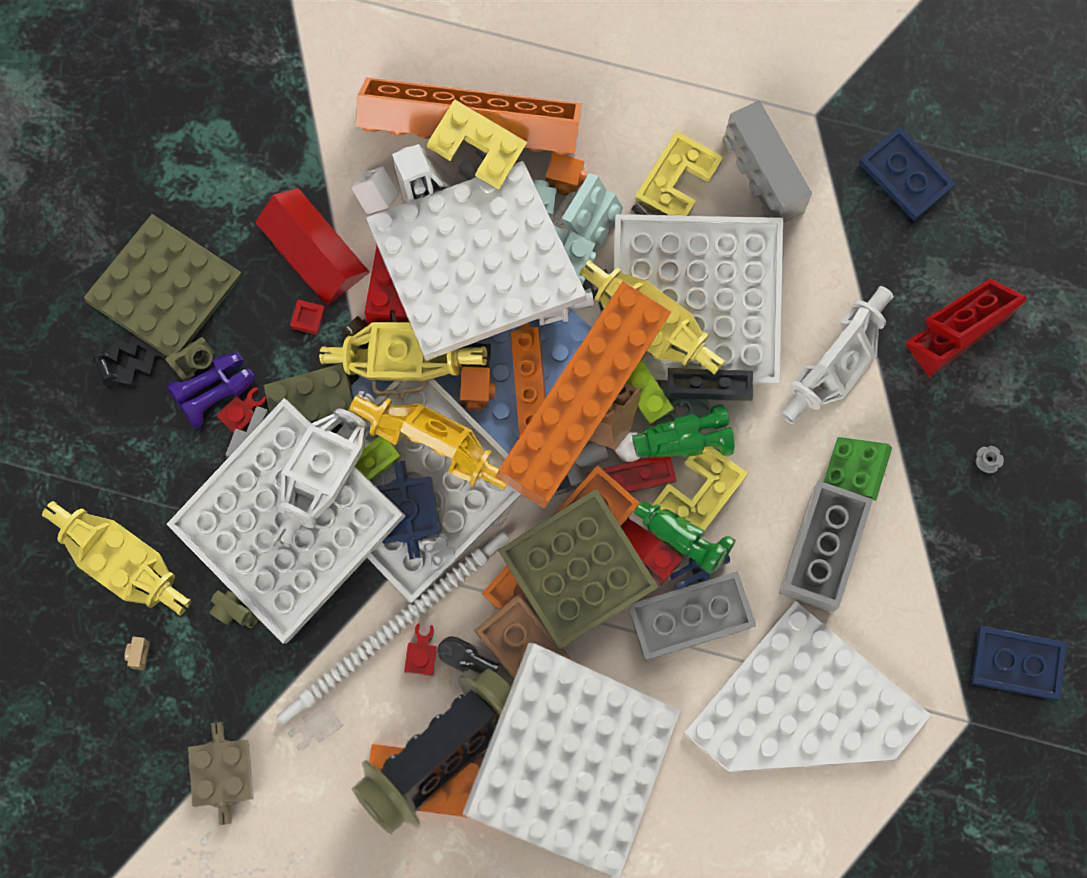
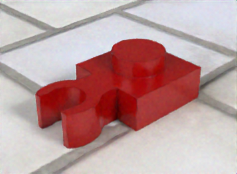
(239, 413)
(421, 656)

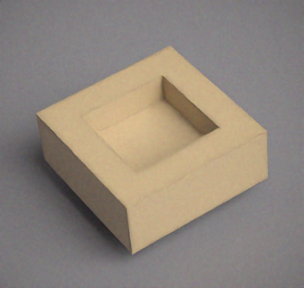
(137, 653)

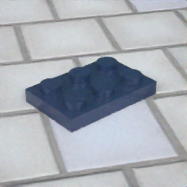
(907, 173)
(1019, 663)

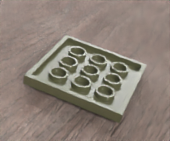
(163, 287)
(577, 569)

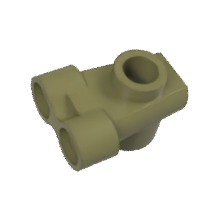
(185, 362)
(228, 607)

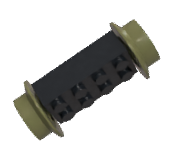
(434, 755)

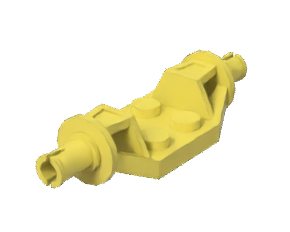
(678, 329)
(396, 355)
(116, 558)

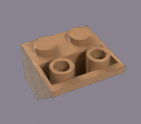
(618, 419)

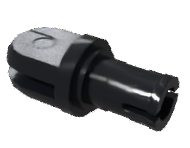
(464, 656)

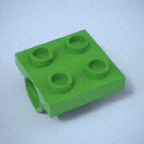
(858, 466)

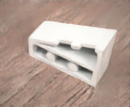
(419, 173)

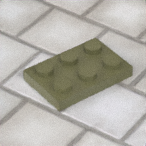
(313, 393)

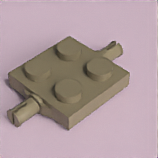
(220, 773)

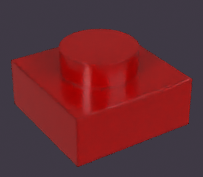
(307, 317)

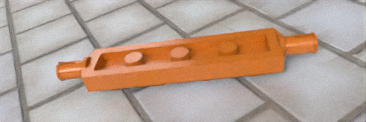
(528, 372)

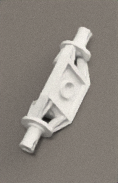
(844, 361)
(319, 469)

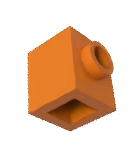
(565, 174)
(476, 388)

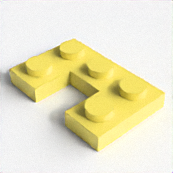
(465, 124)
(679, 155)
(722, 481)

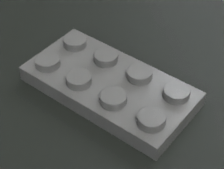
(691, 616)

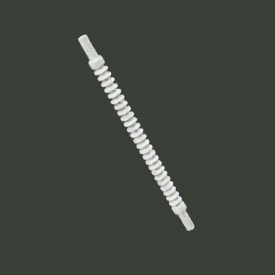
(309, 697)

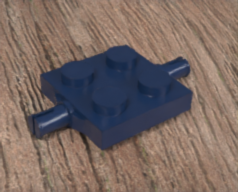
(418, 504)

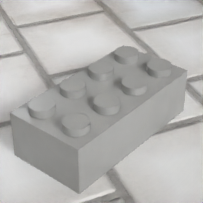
(766, 163)
(826, 546)

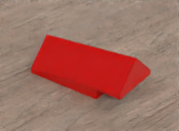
(310, 245)
(963, 324)

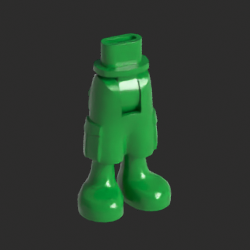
(683, 438)
(685, 536)

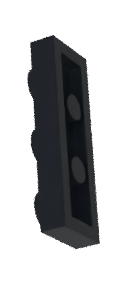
(705, 385)

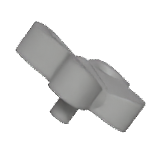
(438, 549)

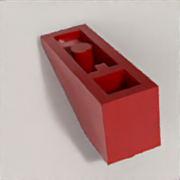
(654, 553)

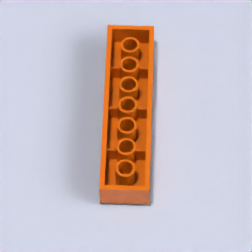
(421, 107)
(582, 395)

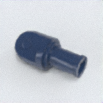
(699, 573)

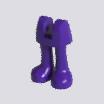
(222, 368)

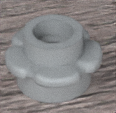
(989, 466)

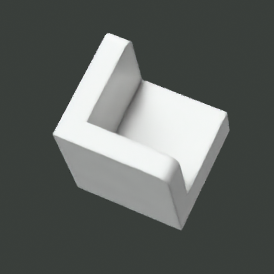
(374, 190)

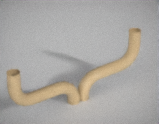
(401, 396)

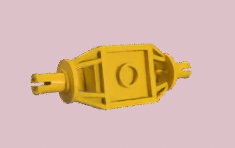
(434, 430)

